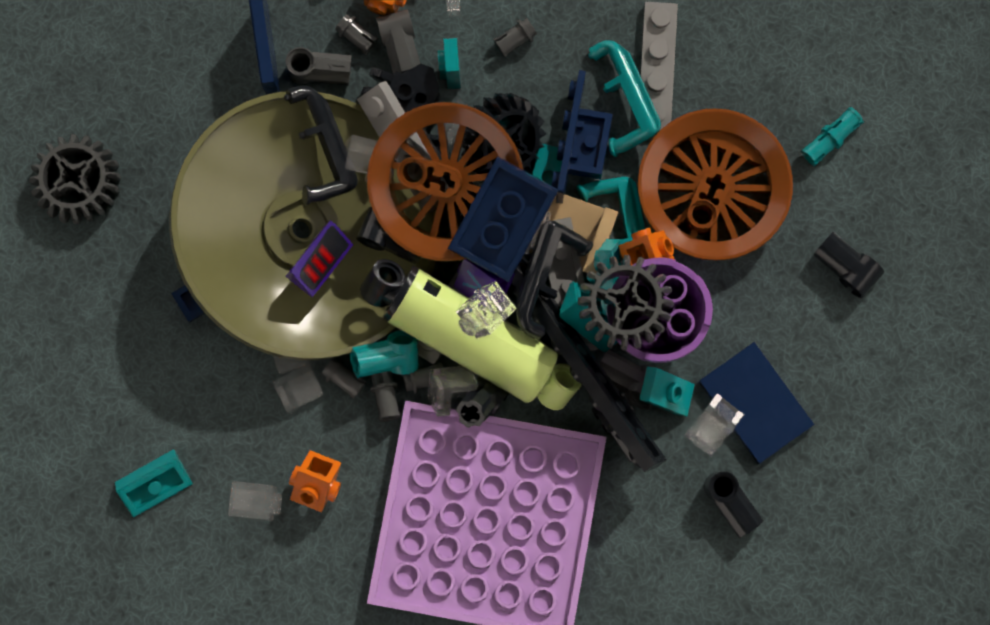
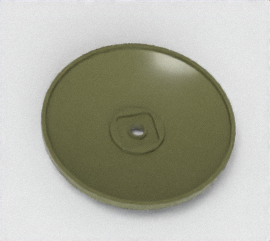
(237, 238)

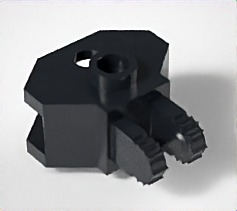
(411, 86)

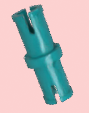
(832, 136)

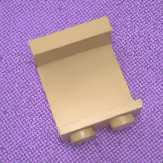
(587, 220)

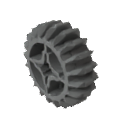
(64, 185)
(609, 297)

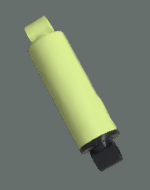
(505, 357)

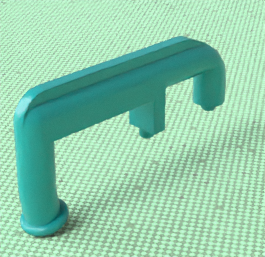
(635, 93)
(628, 201)

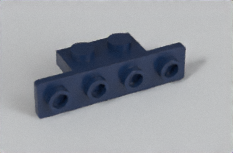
(585, 143)

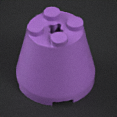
(689, 315)

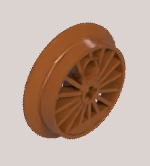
(736, 137)
(383, 162)

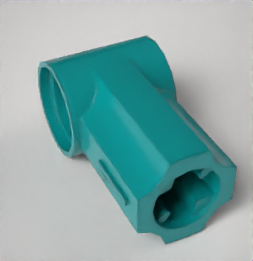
(395, 354)

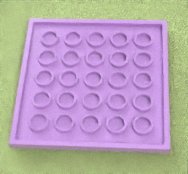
(486, 520)

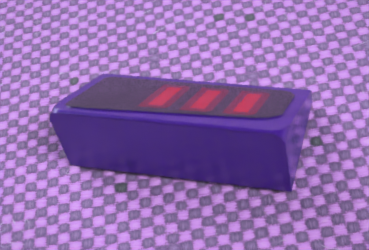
(320, 259)

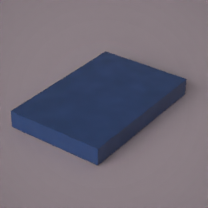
(264, 46)
(503, 219)
(768, 406)

